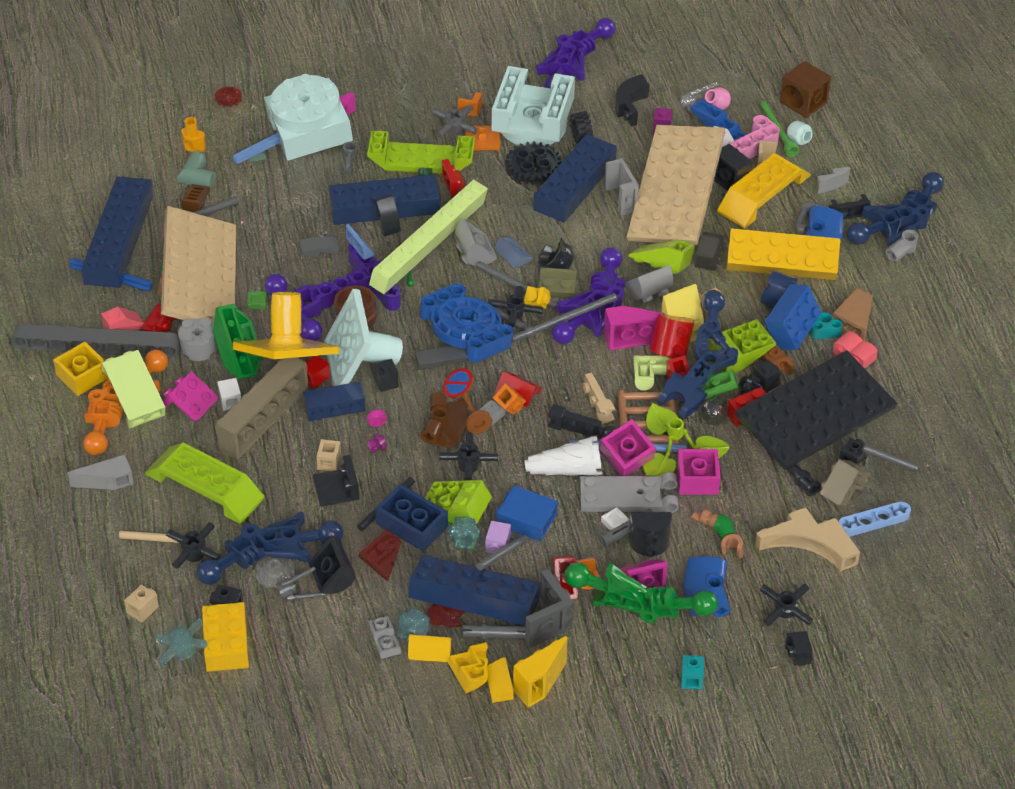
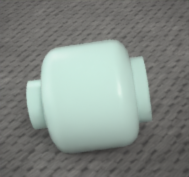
(799, 132)

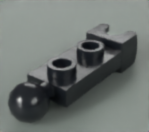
(577, 423)

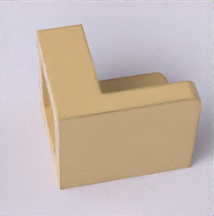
(766, 149)

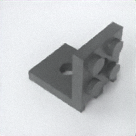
(554, 618)

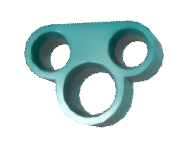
(826, 327)

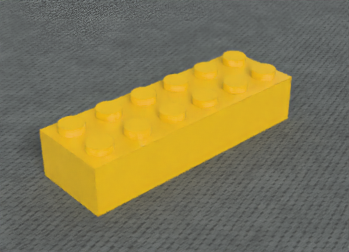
(783, 252)

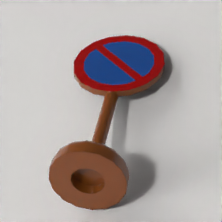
(458, 385)

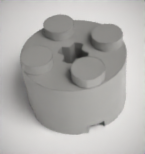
(197, 338)

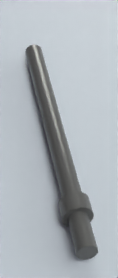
(513, 282)
(531, 331)

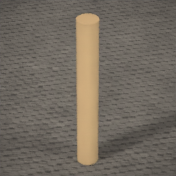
(145, 536)

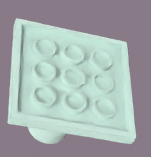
(357, 342)

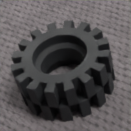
(580, 125)

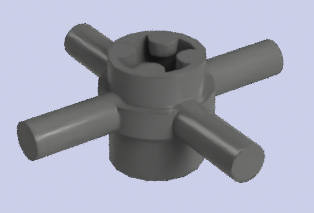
(454, 121)

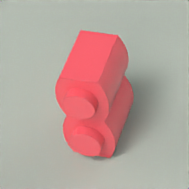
(861, 350)

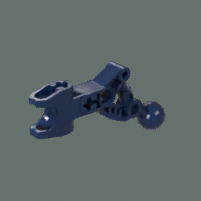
(689, 387)

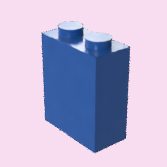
(527, 512)

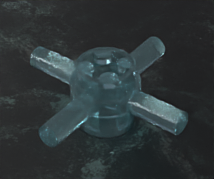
(181, 642)

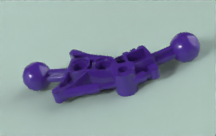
(572, 50)
(602, 285)

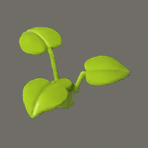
(664, 420)

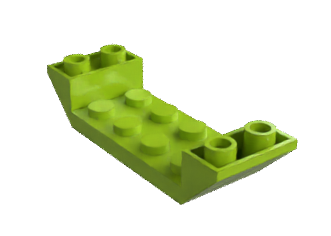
(412, 156)
(208, 478)

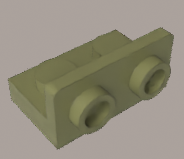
(558, 281)

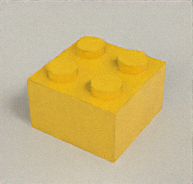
(80, 368)

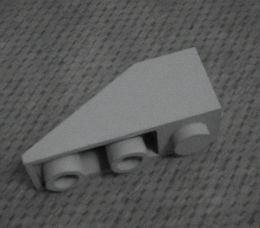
(108, 474)

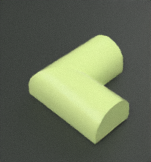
(646, 367)

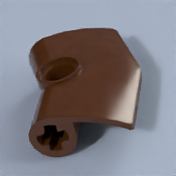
(445, 422)

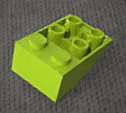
(673, 253)
(749, 340)
(460, 498)

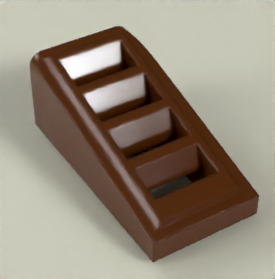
(195, 198)

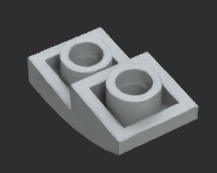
(832, 181)
(384, 637)

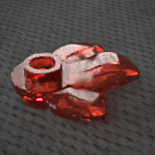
(444, 615)

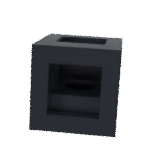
(853, 450)
(799, 647)

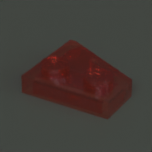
(382, 553)

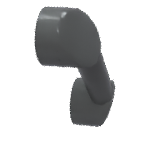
(800, 228)

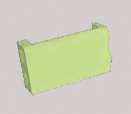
(134, 388)

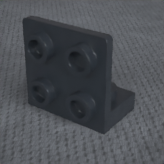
(337, 485)

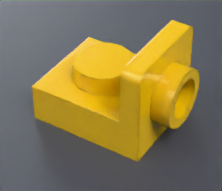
(537, 296)

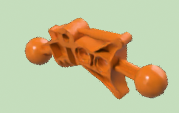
(106, 409)

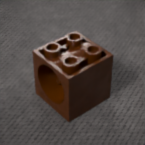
(805, 89)

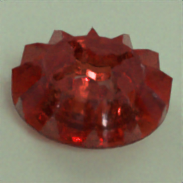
(234, 94)

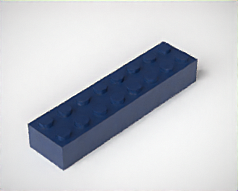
(117, 232)

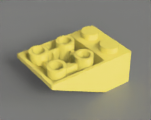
(685, 304)

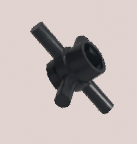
(468, 457)
(193, 545)

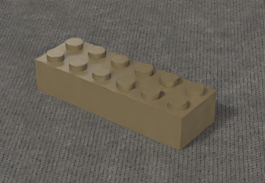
(261, 406)

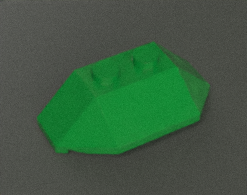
(230, 327)

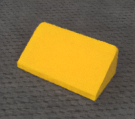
(429, 648)
(499, 681)

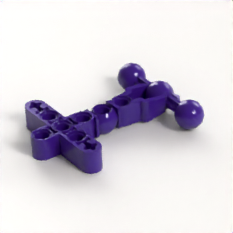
(323, 294)

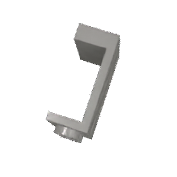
(619, 176)

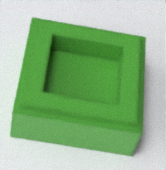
(257, 300)

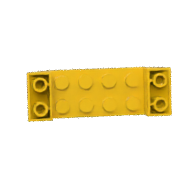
(759, 187)

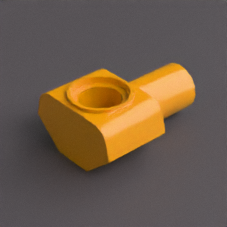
(193, 138)

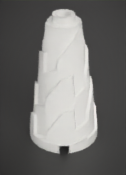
(569, 459)

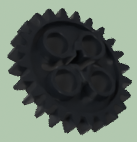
(521, 166)

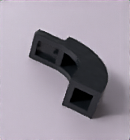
(629, 92)

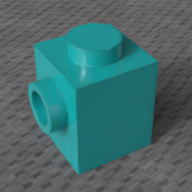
(692, 672)

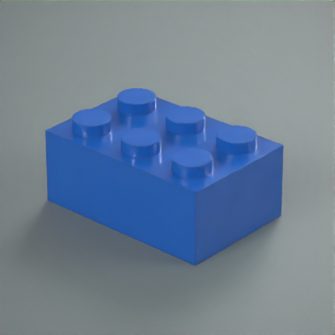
(793, 316)

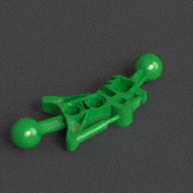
(628, 594)

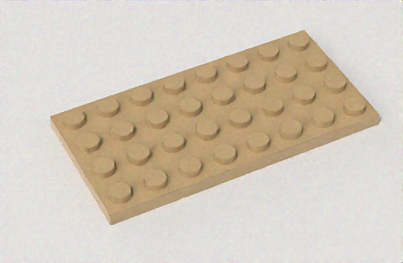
(676, 184)
(197, 265)

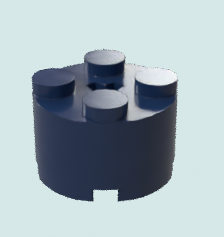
(776, 287)

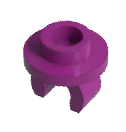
(377, 443)

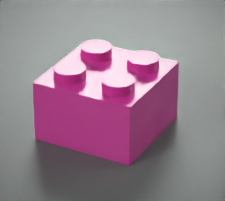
(627, 448)
(698, 472)

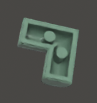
(194, 172)

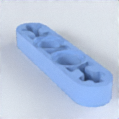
(875, 522)

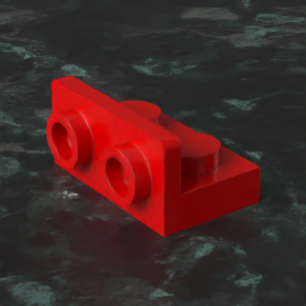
(452, 178)
(157, 322)

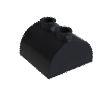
(650, 532)
(332, 567)

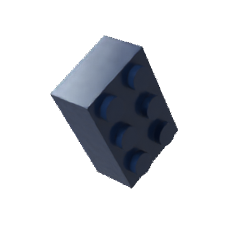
(411, 517)

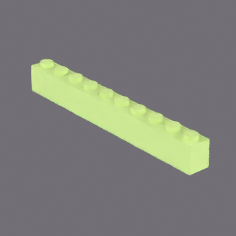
(427, 237)

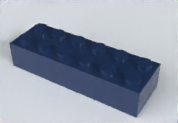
(574, 178)
(357, 202)
(474, 590)

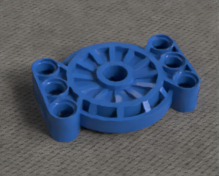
(466, 322)

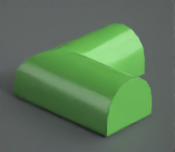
(720, 384)

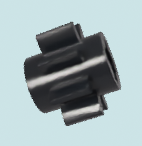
(749, 384)

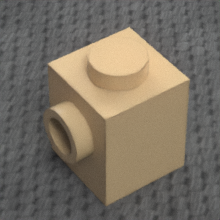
(141, 603)

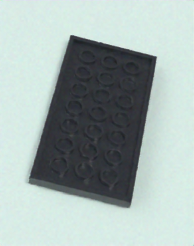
(815, 409)

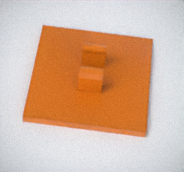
(485, 138)

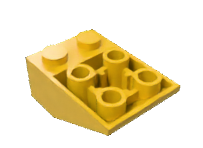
(538, 673)

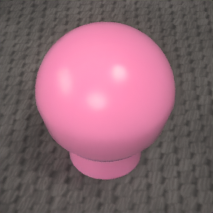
(718, 97)

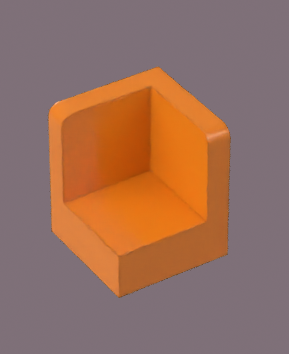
(476, 103)

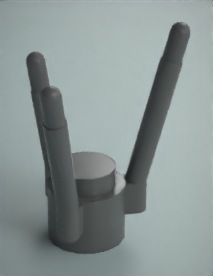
(287, 588)

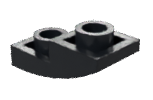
(388, 215)

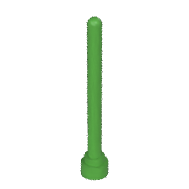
(790, 148)

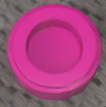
(376, 418)

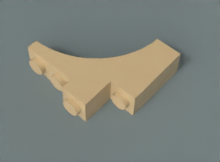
(803, 532)

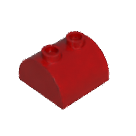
(672, 335)

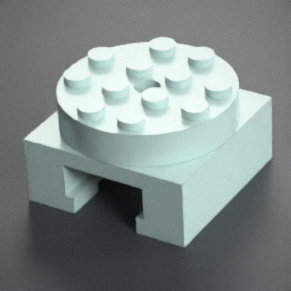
(532, 112)
(308, 115)

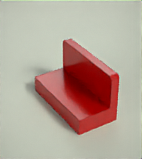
(522, 386)

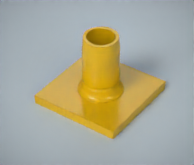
(285, 333)

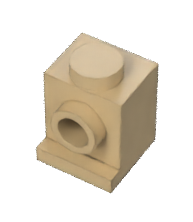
(328, 455)

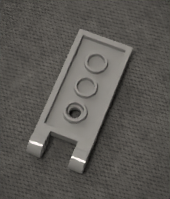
(609, 492)

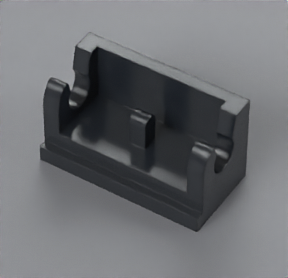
(851, 209)

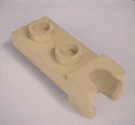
(597, 399)

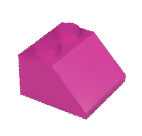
(649, 573)

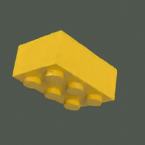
(225, 636)

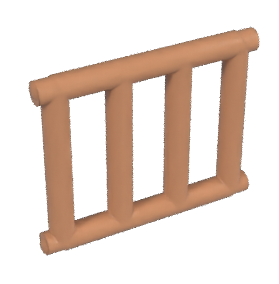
(623, 411)

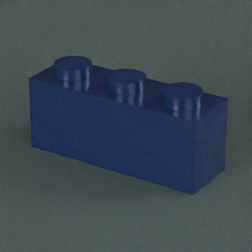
(334, 401)

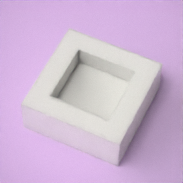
(614, 518)

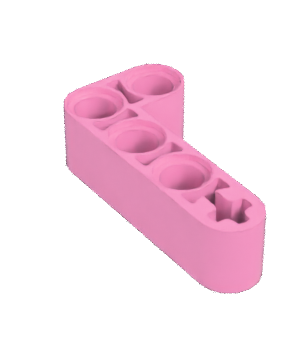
(763, 130)

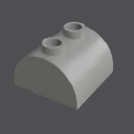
(474, 244)
(650, 284)

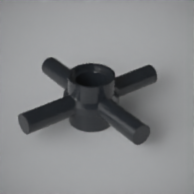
(515, 306)
(786, 604)

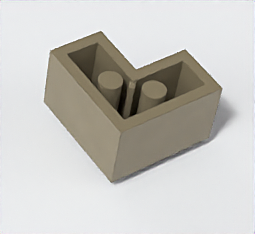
(843, 481)

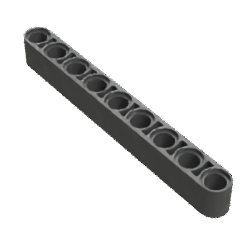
(100, 340)

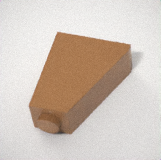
(855, 313)

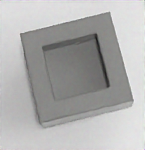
(495, 410)

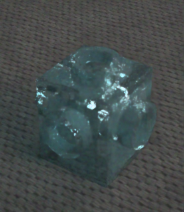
(464, 532)
(413, 623)

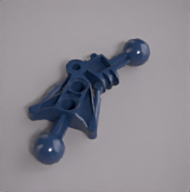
(891, 218)
(277, 540)

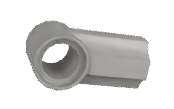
(902, 246)

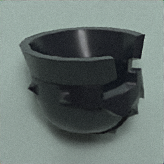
(560, 259)

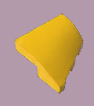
(470, 667)

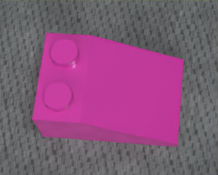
(629, 327)

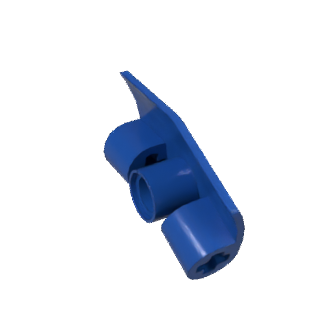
(825, 222)
(708, 575)

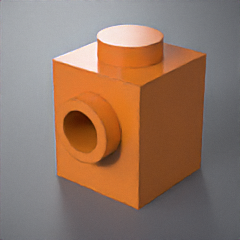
(509, 399)

